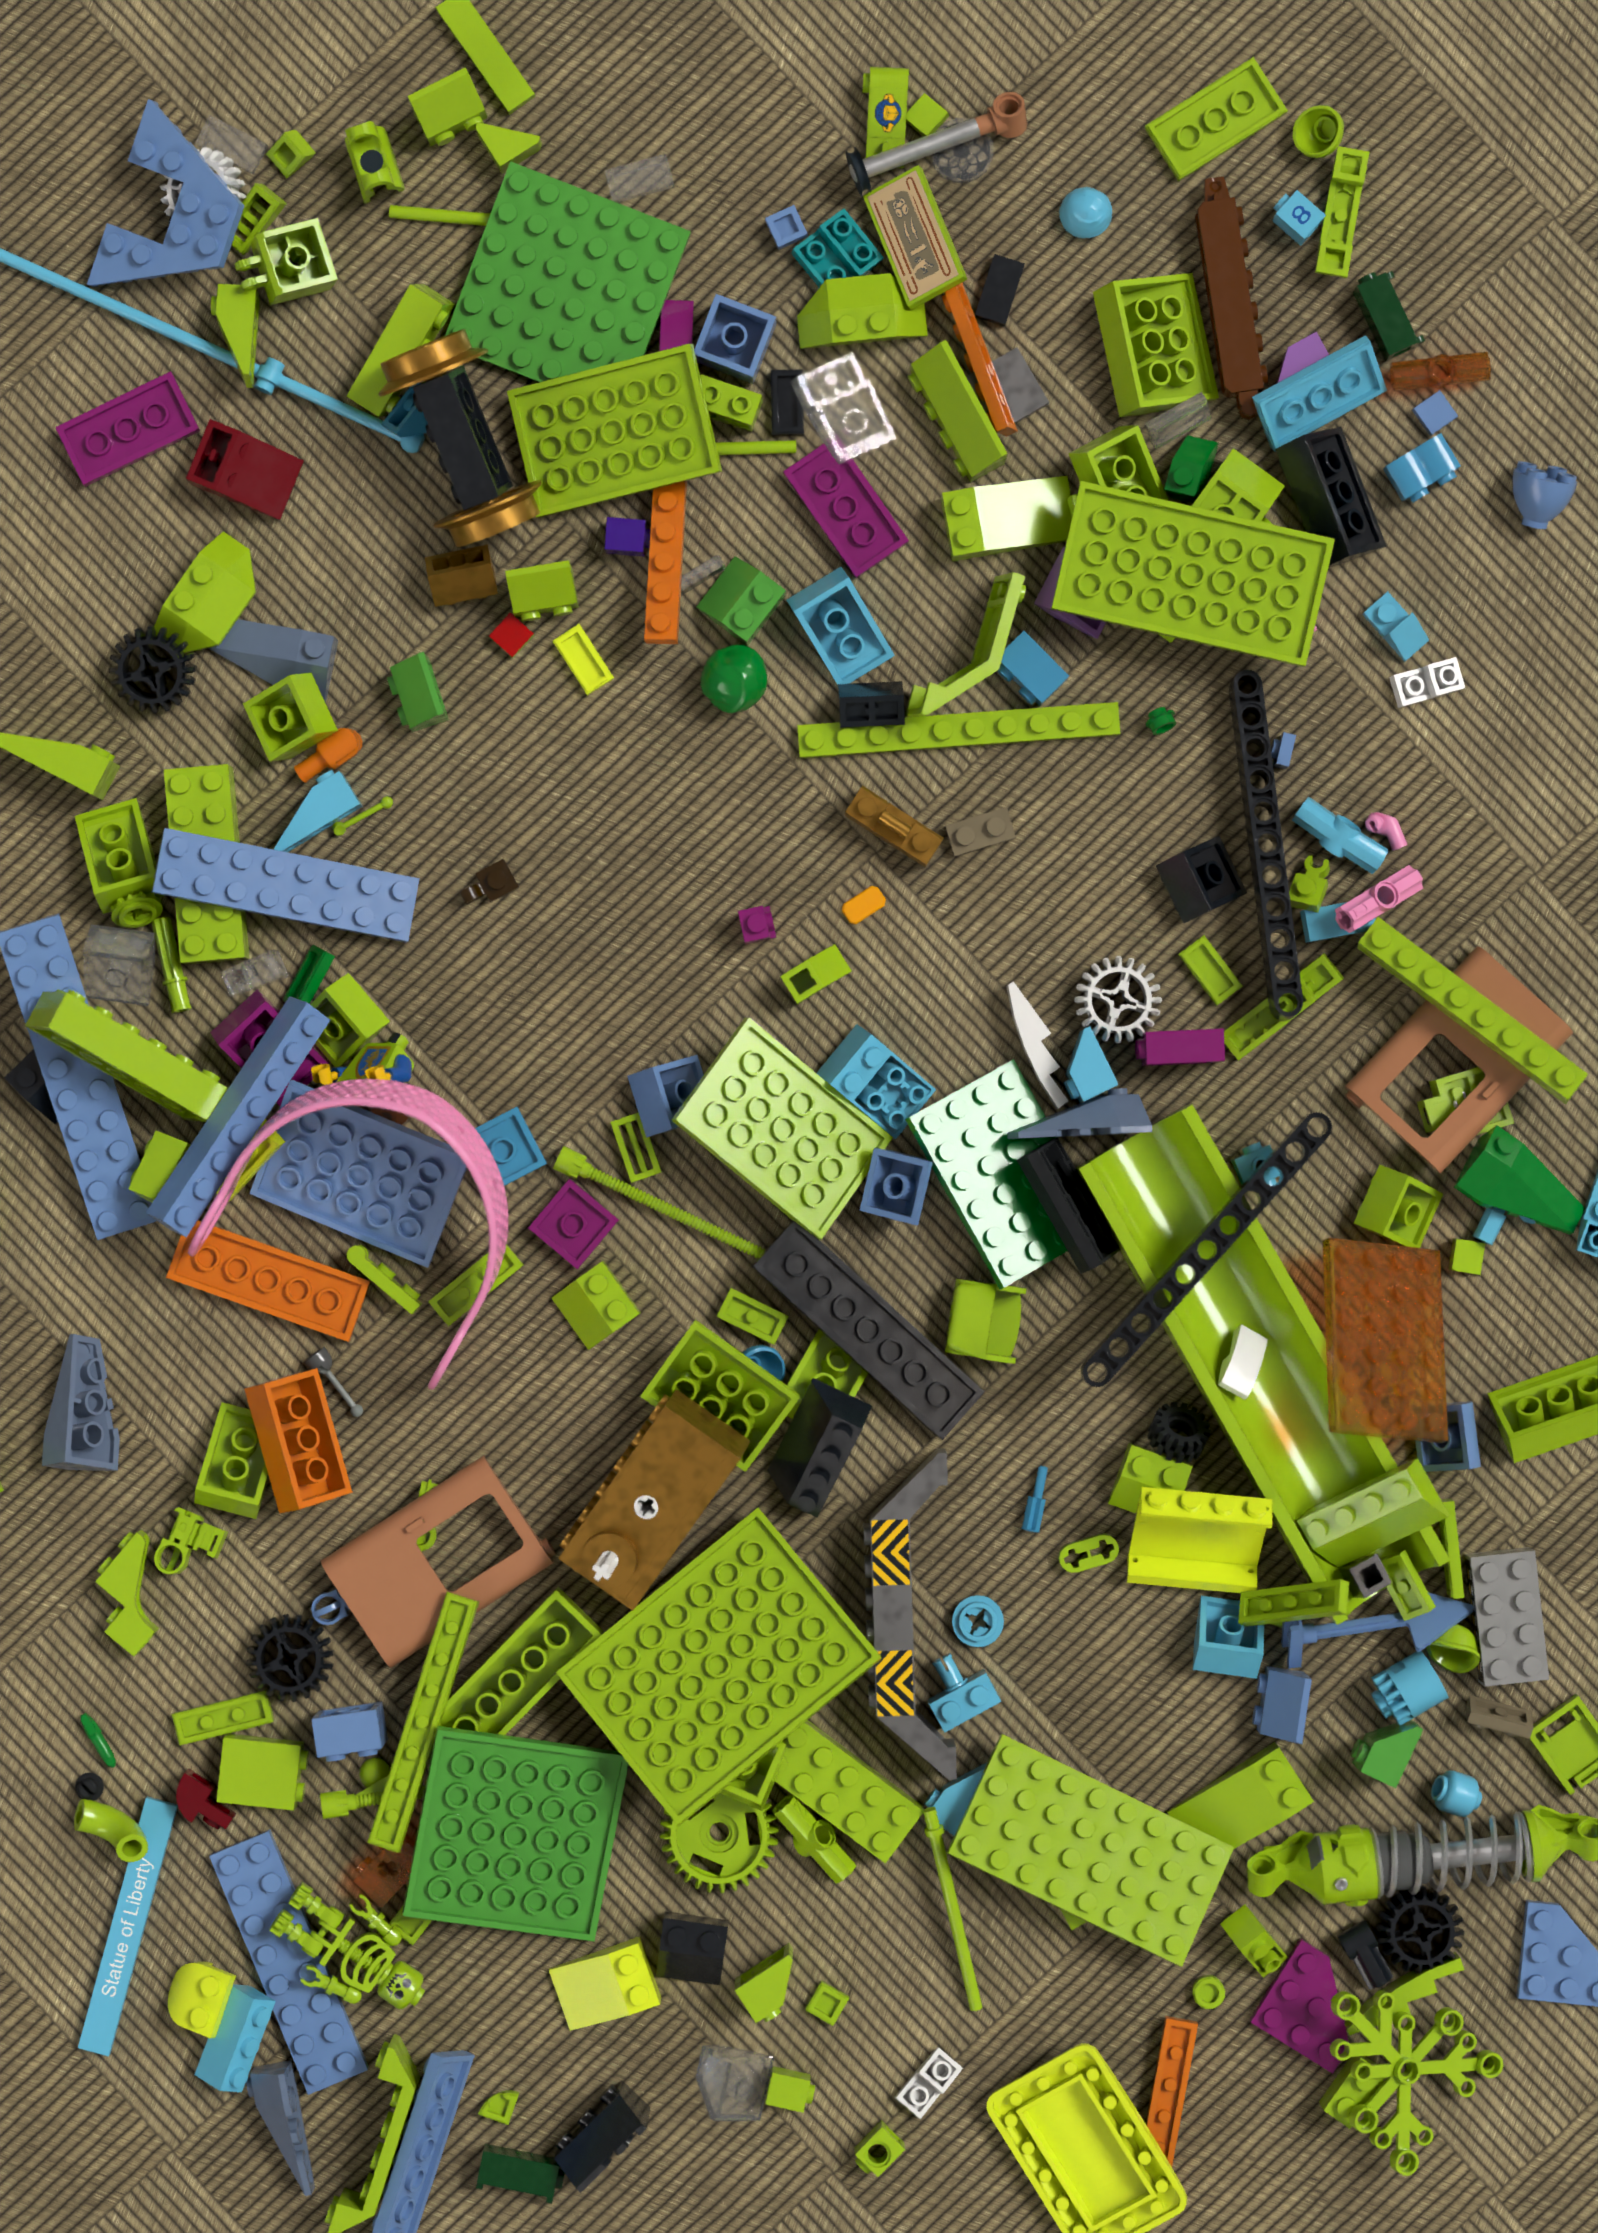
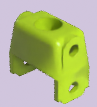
(984, 1320)

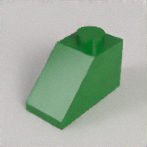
(1190, 469)

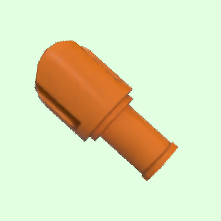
(330, 753)

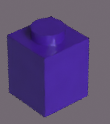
(626, 536)

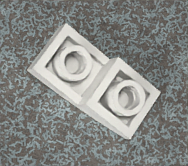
(1427, 682)
(1243, 1363)
(928, 2082)

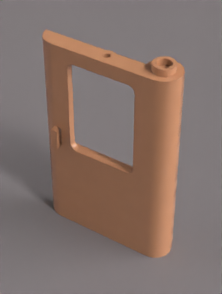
(1501, 1077)
(394, 1585)

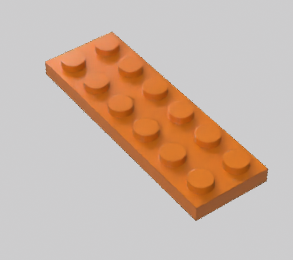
(272, 1281)

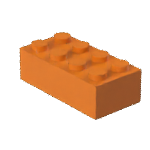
(298, 1440)

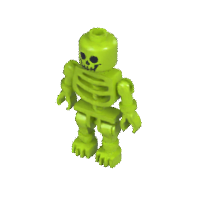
(396, 1982)

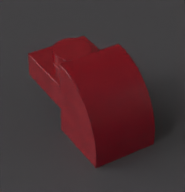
(194, 1798)

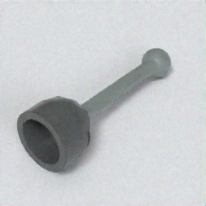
(323, 1361)

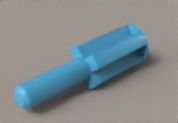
(1035, 1503)

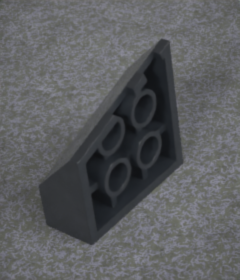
(601, 2133)

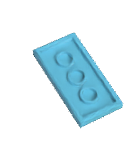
(1320, 393)

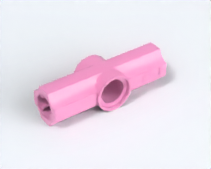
(1368, 906)

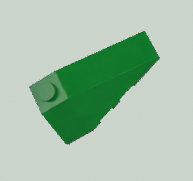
(1512, 1178)

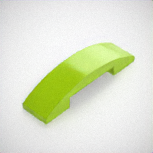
(1341, 212)

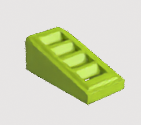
(269, 215)

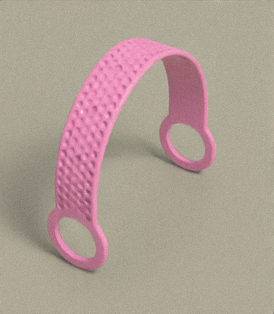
(424, 1107)

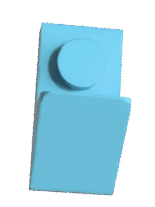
(1396, 626)

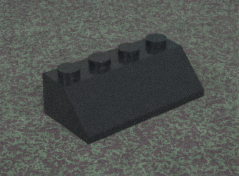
(1331, 493)
(817, 1446)

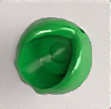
(734, 678)

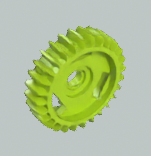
(733, 1852)

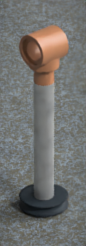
(1004, 118)

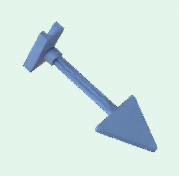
(1423, 1628)

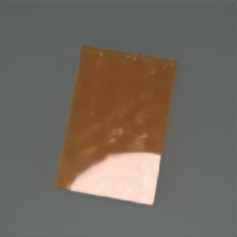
(1384, 1341)

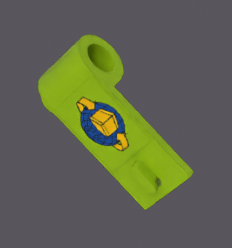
(886, 108)

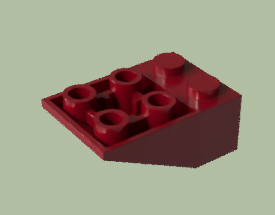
(244, 470)

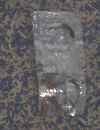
(254, 973)

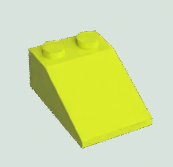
(606, 1985)

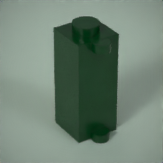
(1385, 315)
(520, 2171)

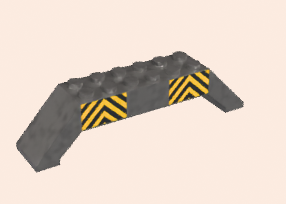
(893, 1616)

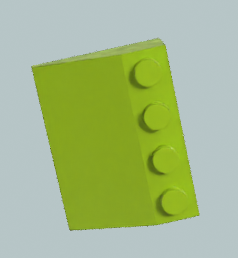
(1154, 343)
(726, 1386)

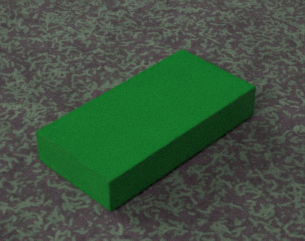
(310, 975)

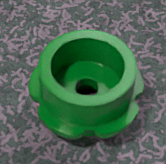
(1160, 720)

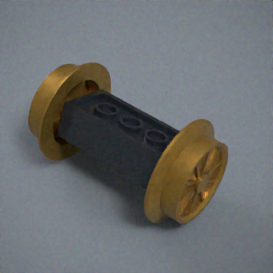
(462, 438)

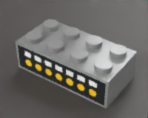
(1507, 1616)

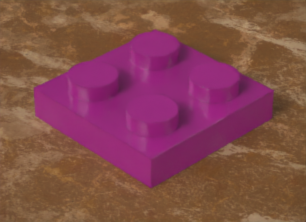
(573, 1223)

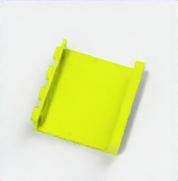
(1197, 1540)

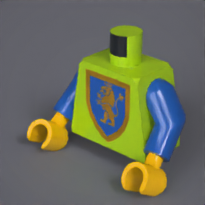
(373, 1061)

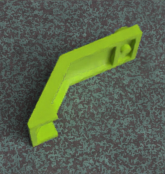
(988, 652)

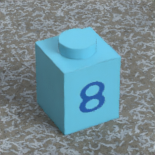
(1297, 216)

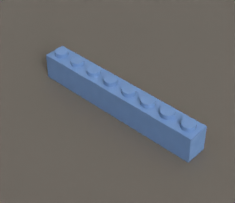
(238, 1116)

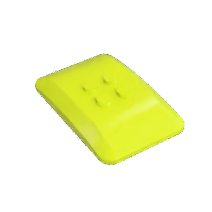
(1086, 2146)

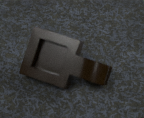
(493, 881)

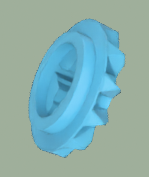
(982, 1635)

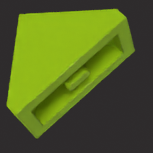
(507, 144)

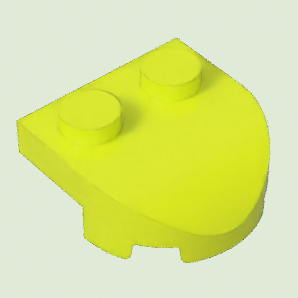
(200, 1997)

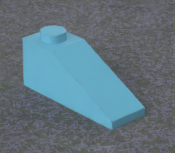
(323, 806)
(954, 1798)

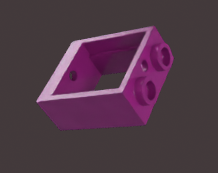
(1181, 1047)

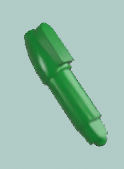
(94, 1734)

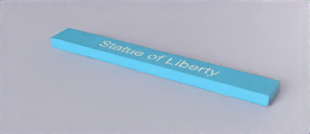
(127, 1930)

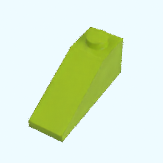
(238, 321)

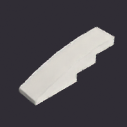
(1031, 1033)

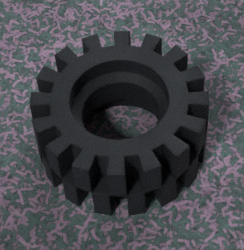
(1185, 1421)

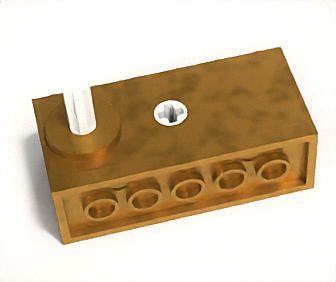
(652, 1498)

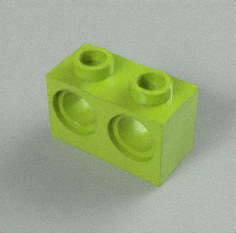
(731, 403)

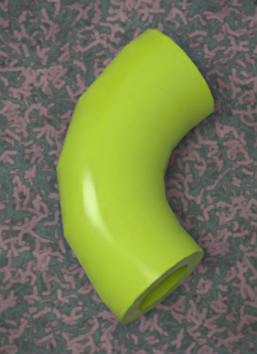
(113, 1827)

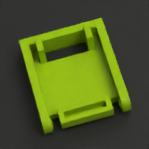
(1571, 1749)

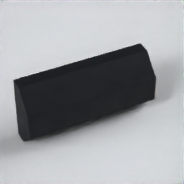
(1069, 1205)

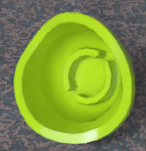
(1455, 1650)

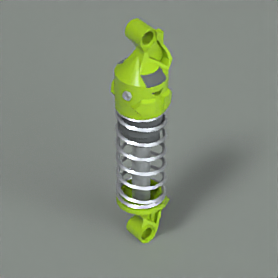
(1364, 1864)

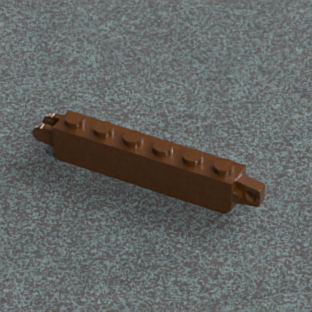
(1229, 297)

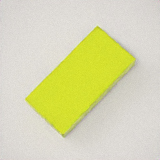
(583, 659)

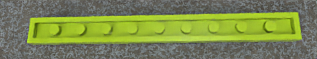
(962, 730)

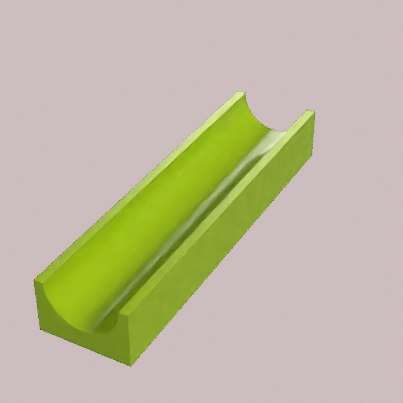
(1155, 1200)

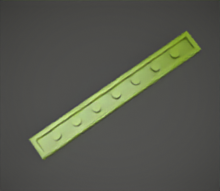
(421, 1723)

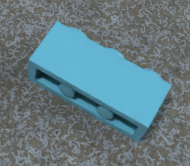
(231, 2054)

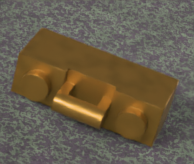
(893, 826)

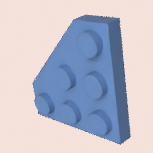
(1556, 1958)

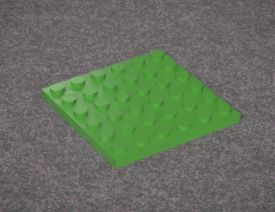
(565, 279)
(515, 1834)

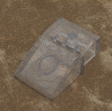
(843, 408)

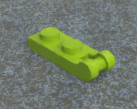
(383, 1278)

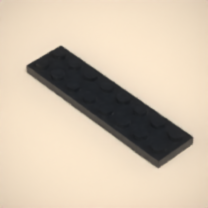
(868, 1329)

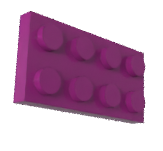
(127, 429)
(846, 509)

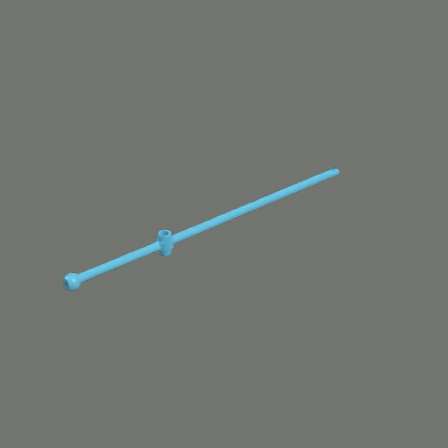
(268, 374)

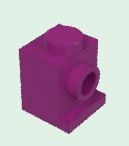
(757, 924)

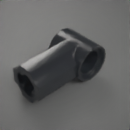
(1363, 1950)

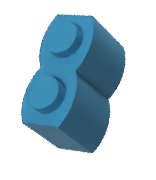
(1421, 468)

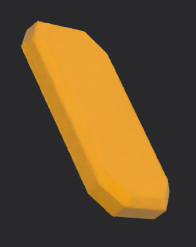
(863, 905)

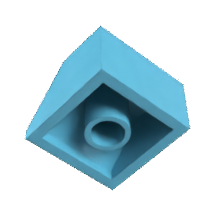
(1088, 1069)
(1224, 1644)

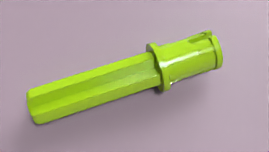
(171, 965)

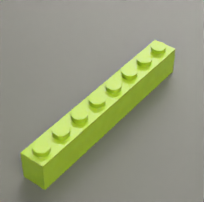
(1472, 1010)

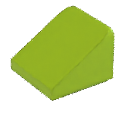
(290, 152)
(1466, 1256)

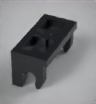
(871, 704)

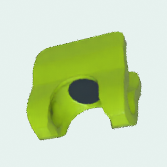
(372, 159)

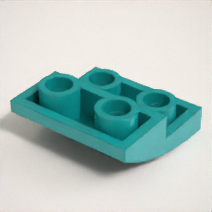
(837, 250)

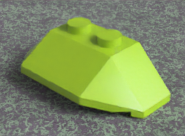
(859, 312)
(209, 595)

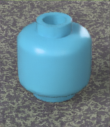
(1456, 1793)

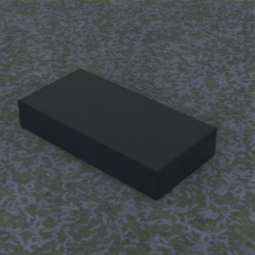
(999, 290)
(785, 405)

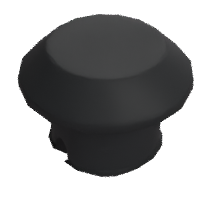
(89, 1786)

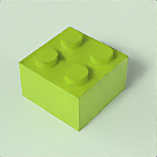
(290, 717)

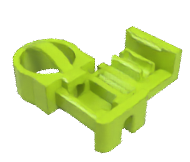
(188, 1532)

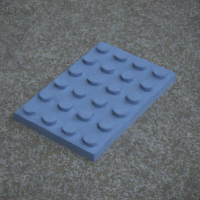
(364, 1178)

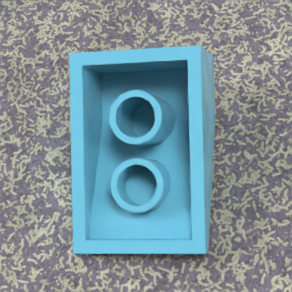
(840, 627)

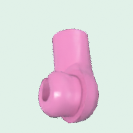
(1386, 826)

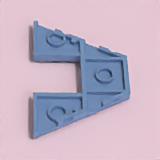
(201, 221)

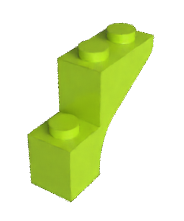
(123, 1581)

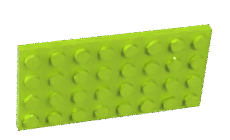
(1192, 574)
(1090, 1850)

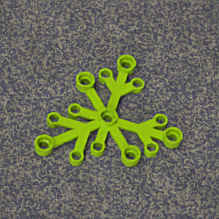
(1380, 2044)

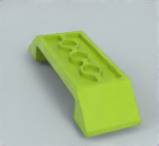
(1238, 490)
(354, 2207)

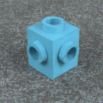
(1246, 1164)

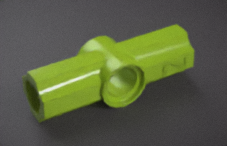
(814, 1838)

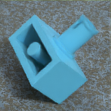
(962, 1696)

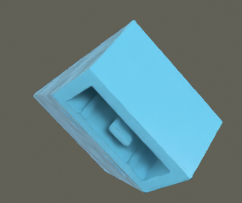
(876, 1080)

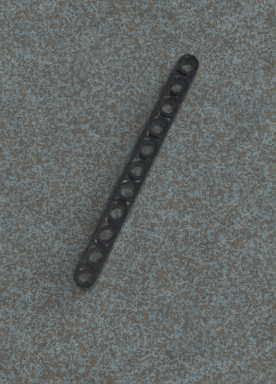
(1269, 829)
(1221, 1242)

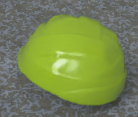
(1318, 131)

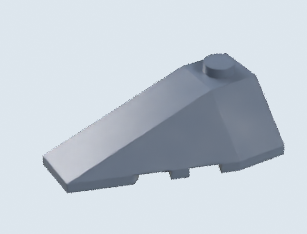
(280, 651)
(1097, 1116)
(80, 1419)
(279, 2105)

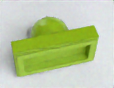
(373, 1775)

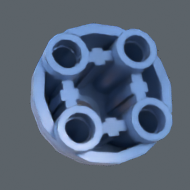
(1541, 493)

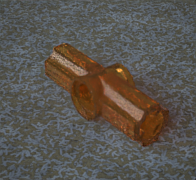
(1460, 369)

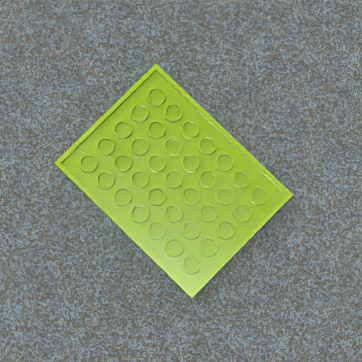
(718, 1666)

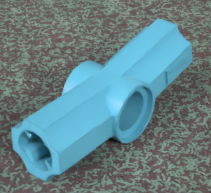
(1340, 835)

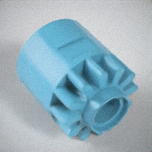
(1408, 1688)

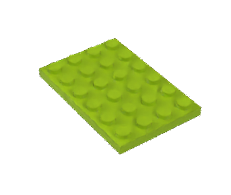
(615, 430)
(781, 1128)

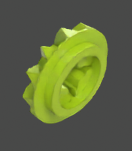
(144, 907)

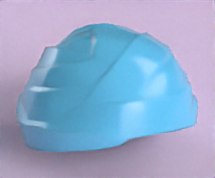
(1085, 212)

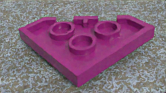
(1300, 2006)

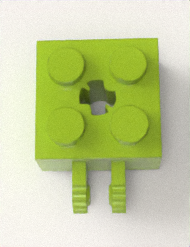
(279, 277)

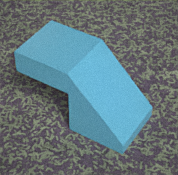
(1323, 924)

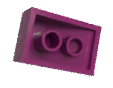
(245, 1028)

